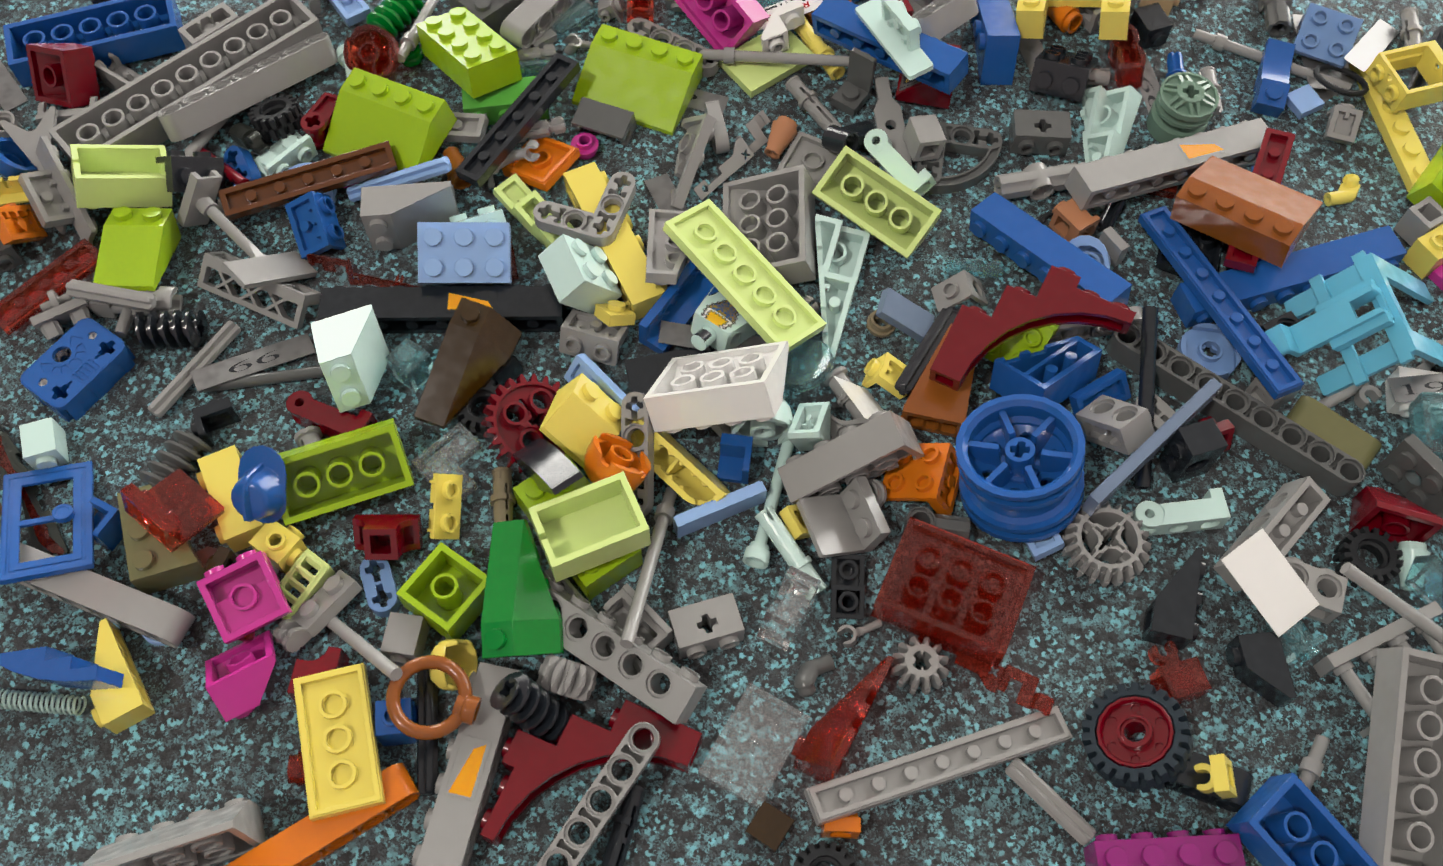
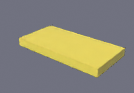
(338, 742)

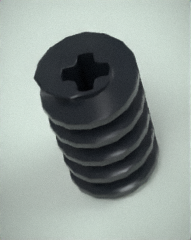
(171, 331)
(530, 706)

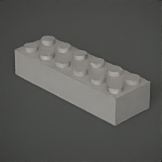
(1405, 761)

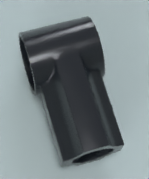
(852, 136)

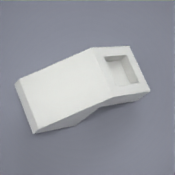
(782, 19)

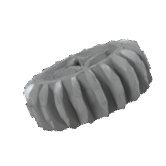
(1124, 562)

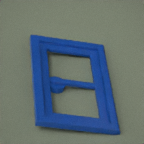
(83, 523)

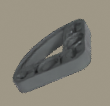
(973, 176)

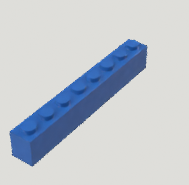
(1276, 284)

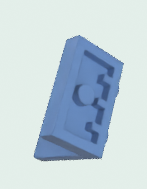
(1326, 35)

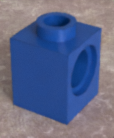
(386, 731)

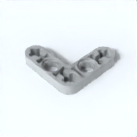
(594, 221)

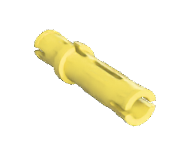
(818, 46)

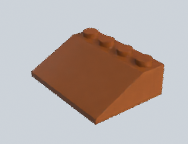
(1244, 210)

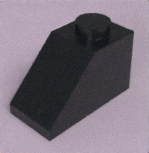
(1262, 666)

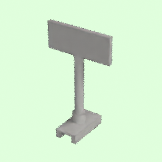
(258, 270)

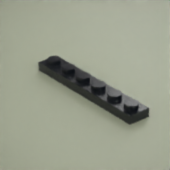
(517, 120)

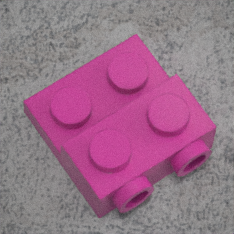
(243, 595)

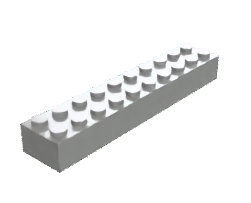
(131, 111)

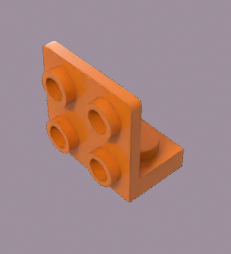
(19, 224)
(927, 478)

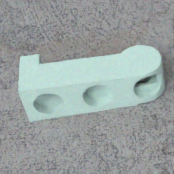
(894, 164)
(1184, 516)

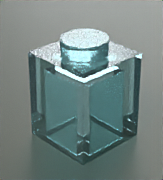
(410, 364)

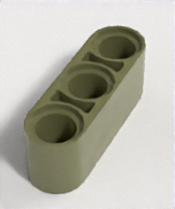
(1335, 429)

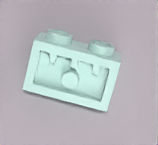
(286, 154)

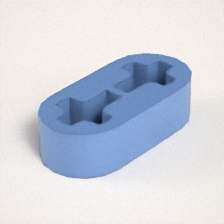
(372, 587)

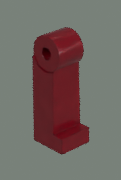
(311, 412)

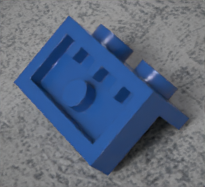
(315, 224)

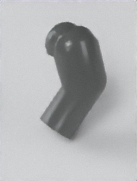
(809, 672)

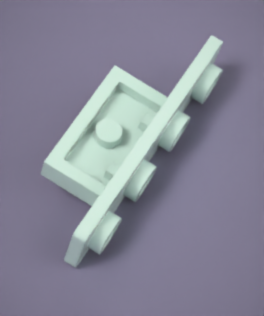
(896, 34)

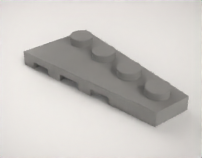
(664, 257)

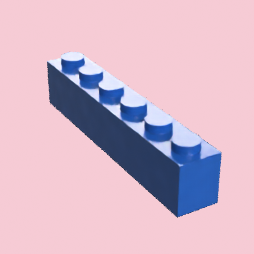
(840, 24)
(1038, 248)

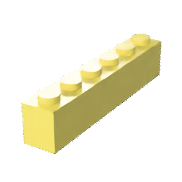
(625, 255)

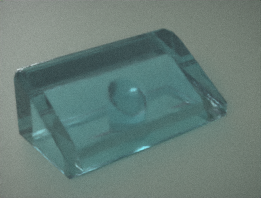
(1426, 579)

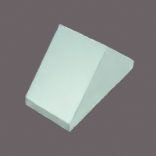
(810, 425)

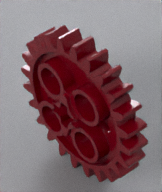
(509, 434)

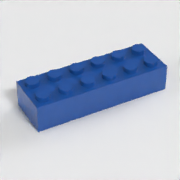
(120, 27)

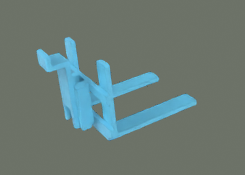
(1341, 327)

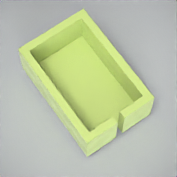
(119, 176)
(590, 526)

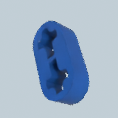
(242, 162)

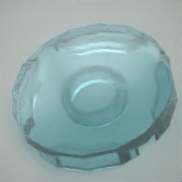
(808, 366)

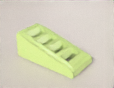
(301, 569)

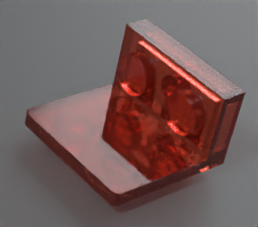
(172, 509)

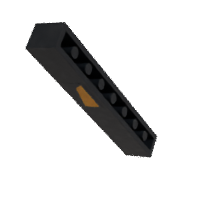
(432, 307)

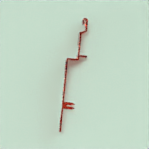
(328, 264)
(1026, 696)

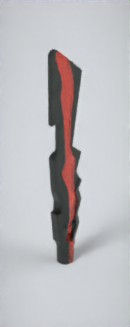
(43, 536)

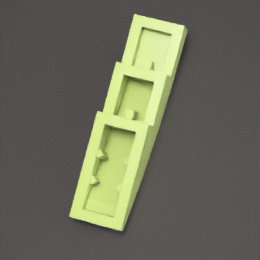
(520, 203)

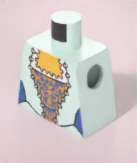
(718, 324)

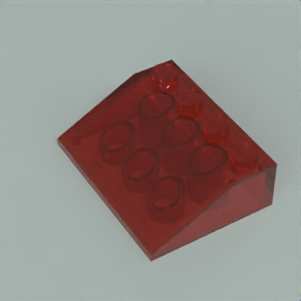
(954, 592)

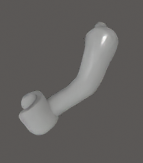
(515, 155)

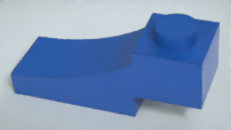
(1273, 78)

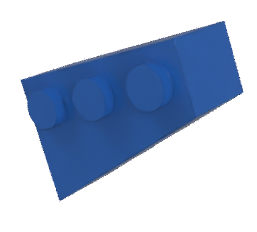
(1048, 373)

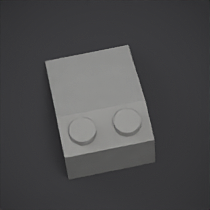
(393, 211)

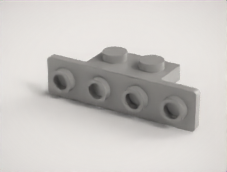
(54, 195)

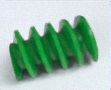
(394, 14)

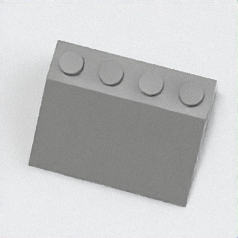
(777, 218)
(200, 840)

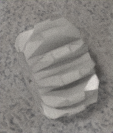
(567, 677)
(922, 678)

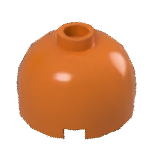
(613, 455)

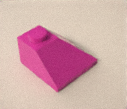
(240, 676)

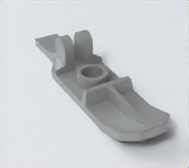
(890, 113)

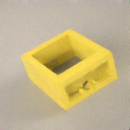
(1425, 58)

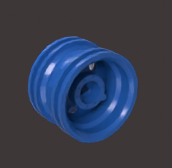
(1023, 446)

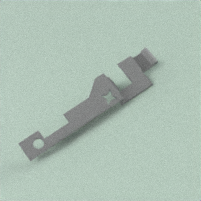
(737, 159)

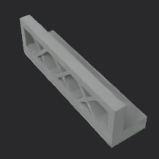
(289, 291)

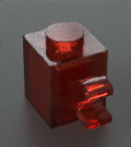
(1180, 679)

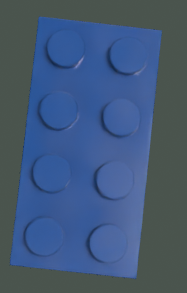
(1293, 828)

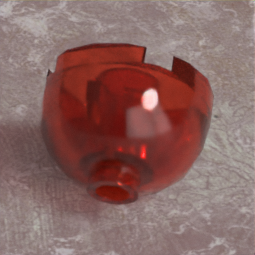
(372, 50)

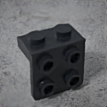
(1062, 72)

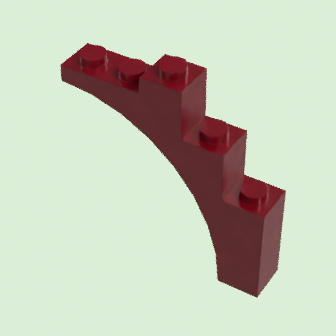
(1017, 312)
(581, 746)

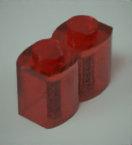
(1127, 60)

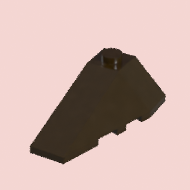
(469, 355)

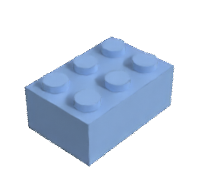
(464, 253)

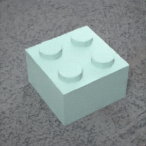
(579, 274)

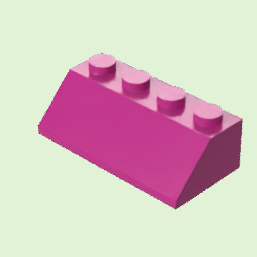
(725, 21)

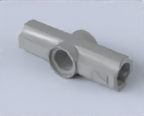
(1034, 181)

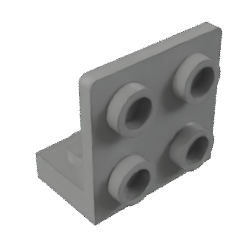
(844, 521)

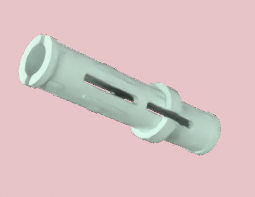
(786, 544)

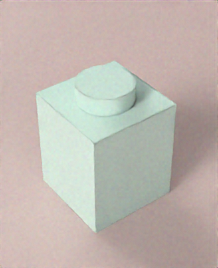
(44, 444)

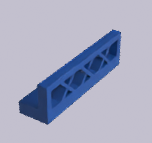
(674, 305)

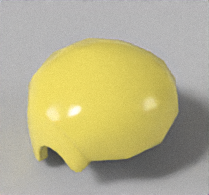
(459, 651)

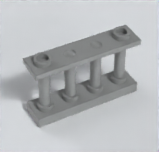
(1366, 648)

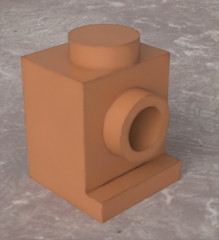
(1072, 222)

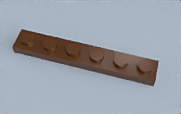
(317, 176)

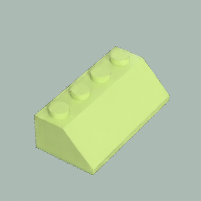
(877, 202)

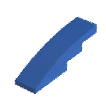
(60, 669)

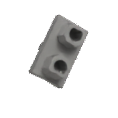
(58, 312)

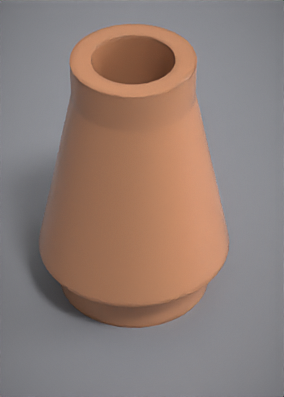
(781, 134)

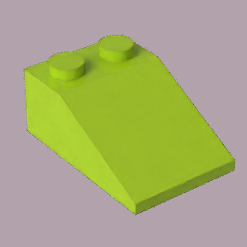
(136, 247)

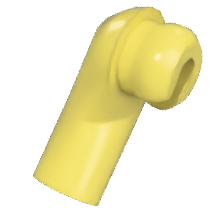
(1347, 191)

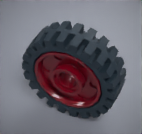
(1144, 762)

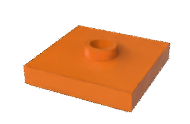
(544, 172)

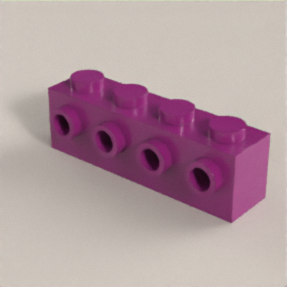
(1176, 849)

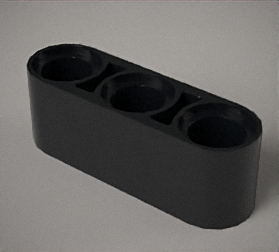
(1188, 781)

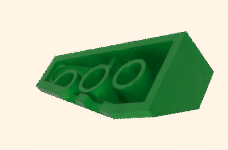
(517, 602)

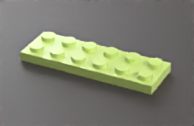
(743, 275)

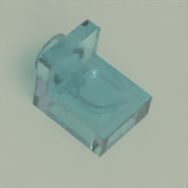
(1299, 643)

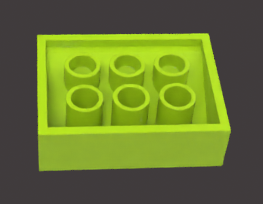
(640, 77)
(382, 110)

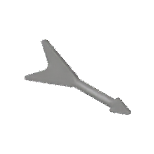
(28, 140)

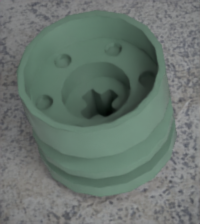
(1182, 107)

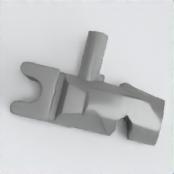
(165, 298)

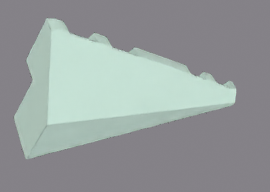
(1107, 121)
(839, 261)

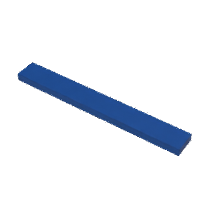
(1221, 303)

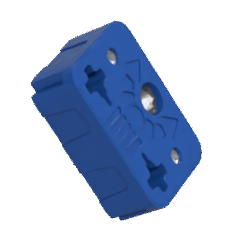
(78, 369)

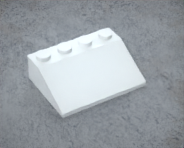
(719, 388)

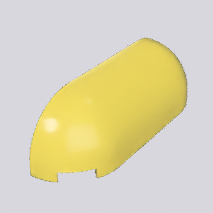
(682, 469)

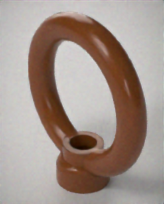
(464, 709)

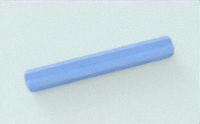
(406, 176)

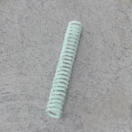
(55, 710)

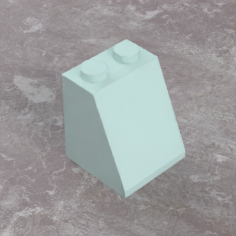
(351, 356)

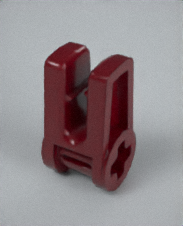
(318, 119)

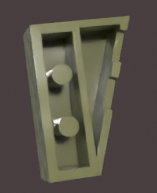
(151, 563)

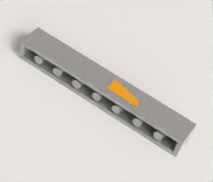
(1162, 164)
(467, 780)

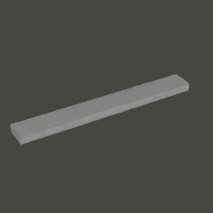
(935, 766)

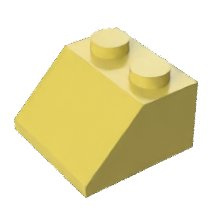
(578, 415)

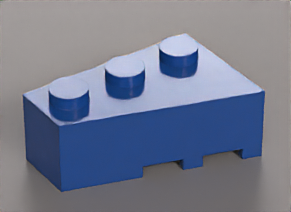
(995, 41)

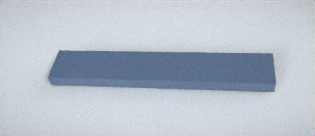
(1150, 447)

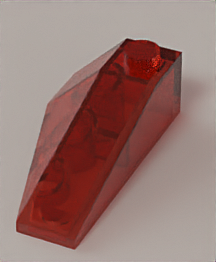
(830, 739)

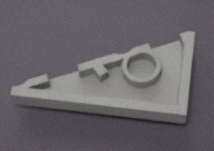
(691, 154)

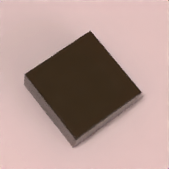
(769, 826)

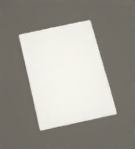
(860, 397)
(1270, 582)

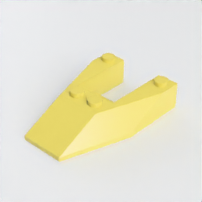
(1113, 18)

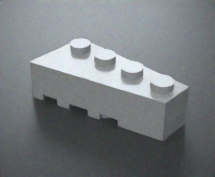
(854, 454)

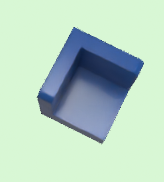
(735, 458)
(106, 524)

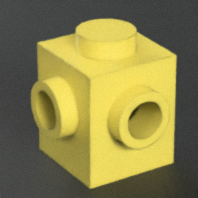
(280, 544)

